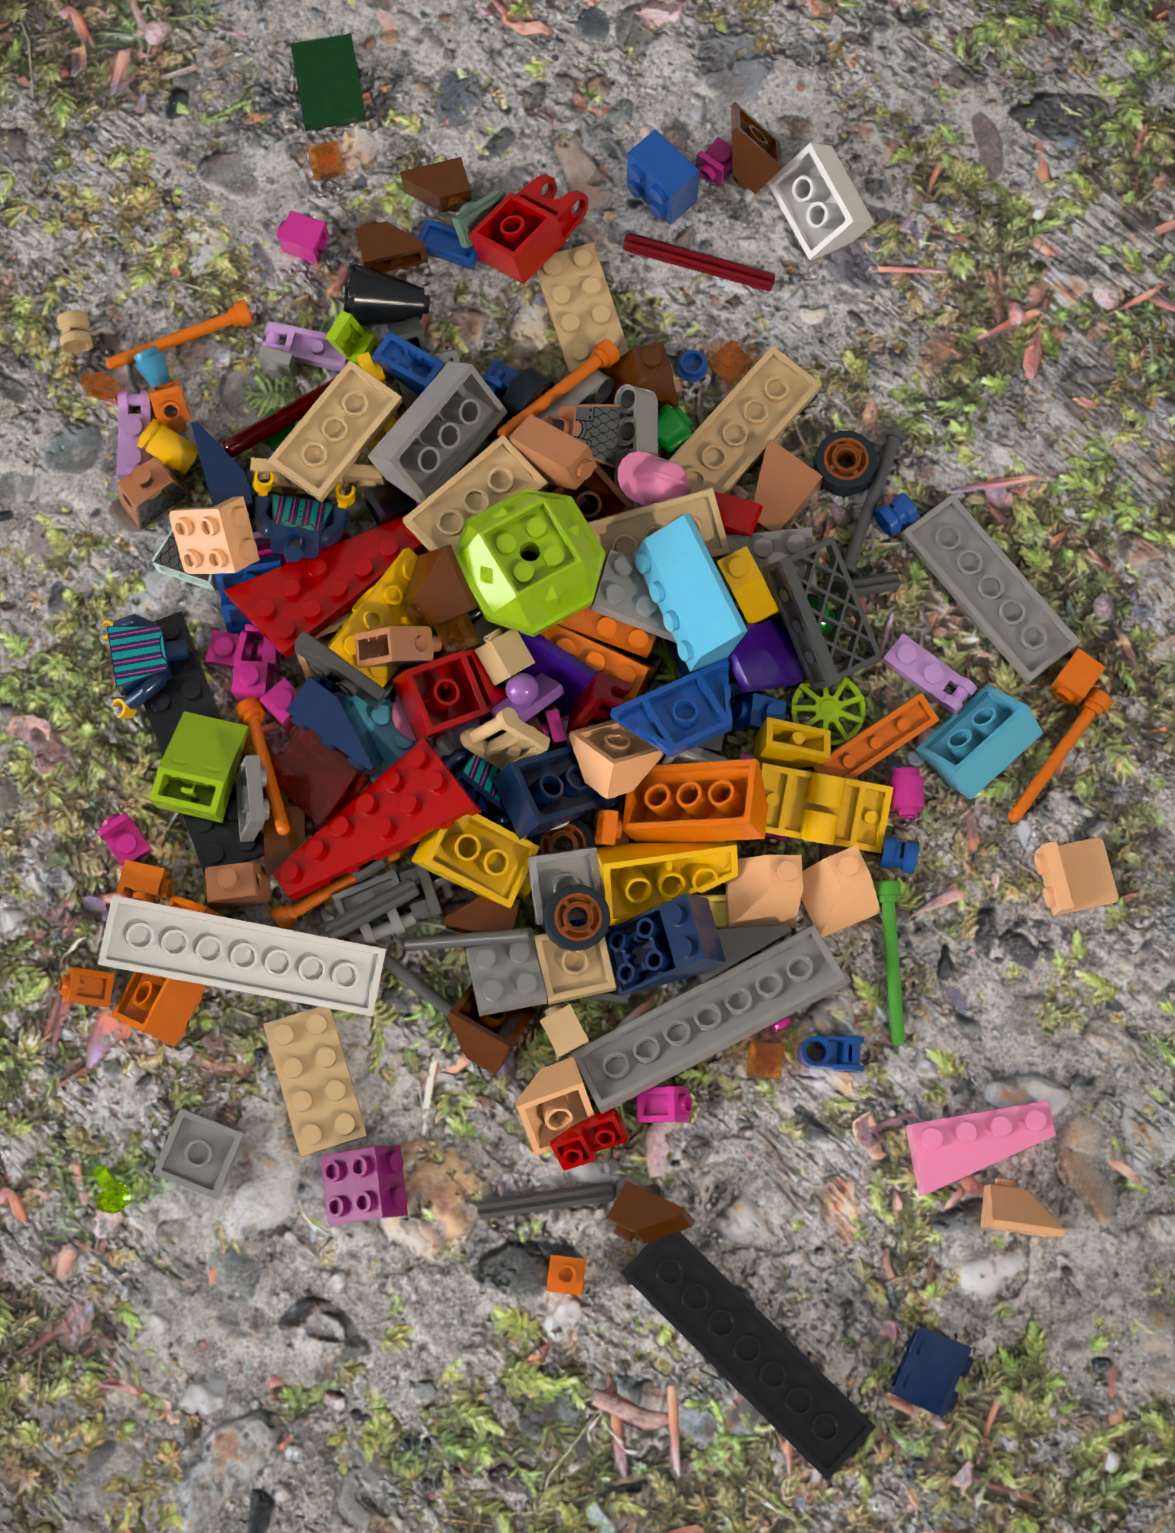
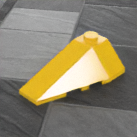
(650, 874)

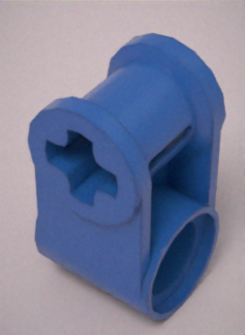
(839, 1053)

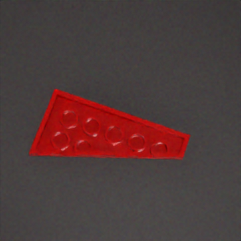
(320, 590)
(388, 816)

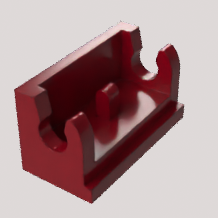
(597, 700)

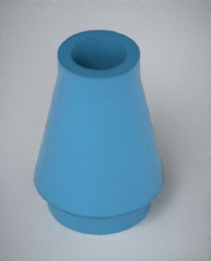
(152, 366)

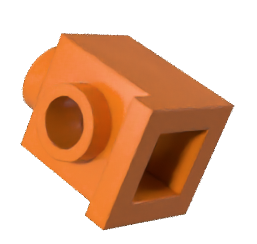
(170, 394)
(144, 881)

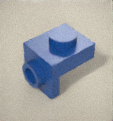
(753, 709)

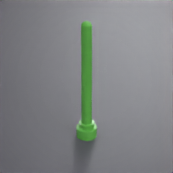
(887, 895)

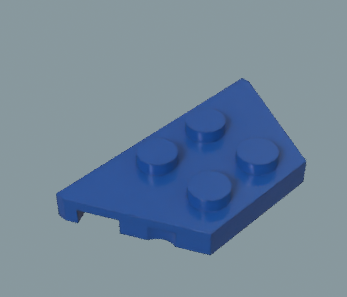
(681, 711)

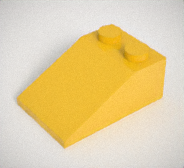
(478, 857)

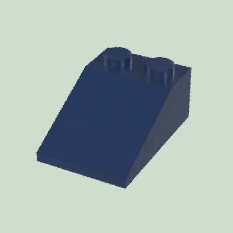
(222, 473)
(546, 792)

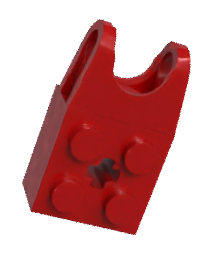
(527, 228)
(464, 689)

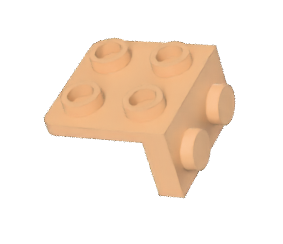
(215, 537)
(1075, 876)

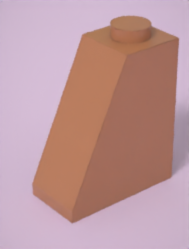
(554, 453)
(783, 488)

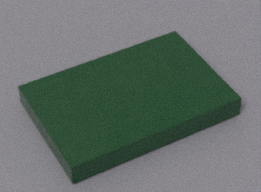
(328, 82)

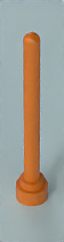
(236, 315)
(603, 355)
(1094, 704)
(251, 713)
(287, 915)

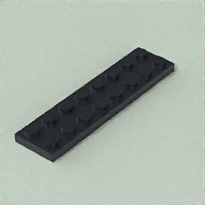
(189, 692)
(749, 1352)

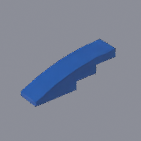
(407, 362)

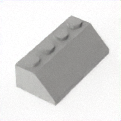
(438, 431)

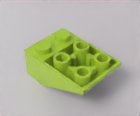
(199, 767)

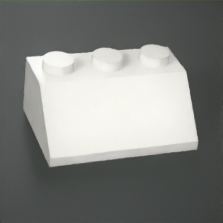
(820, 201)

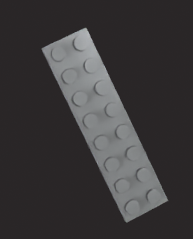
(708, 1019)

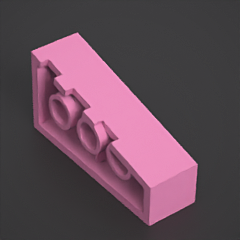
(967, 1143)

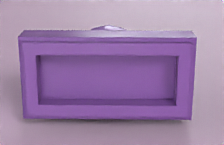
(529, 694)

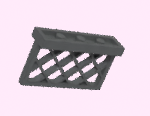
(804, 622)

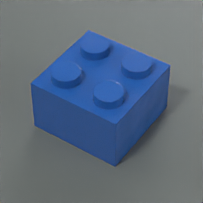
(662, 177)

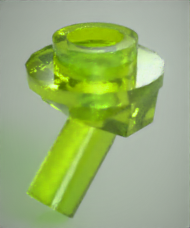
(114, 1195)

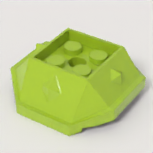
(536, 592)

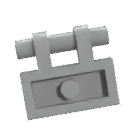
(362, 892)

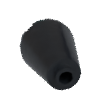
(382, 299)

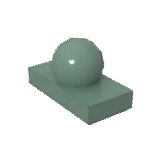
(473, 213)

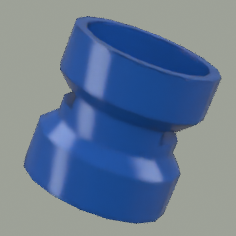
(899, 513)
(891, 853)

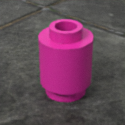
(907, 792)

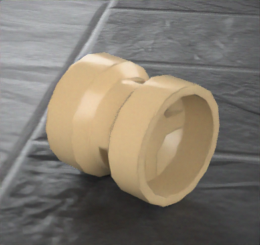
(74, 331)

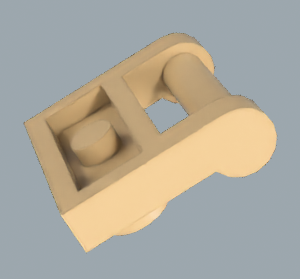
(516, 744)

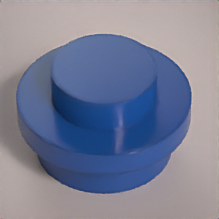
(692, 366)

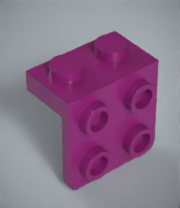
(364, 1185)

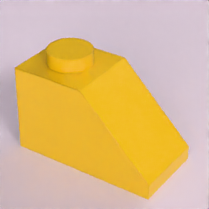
(747, 585)
(791, 744)

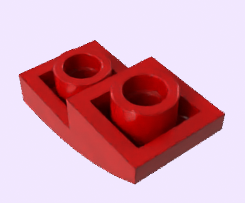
(738, 514)
(582, 1141)

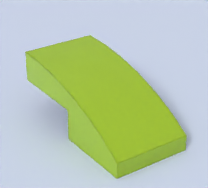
(350, 338)

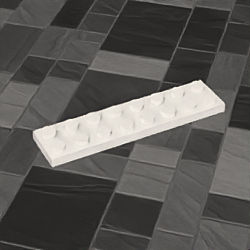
(241, 956)

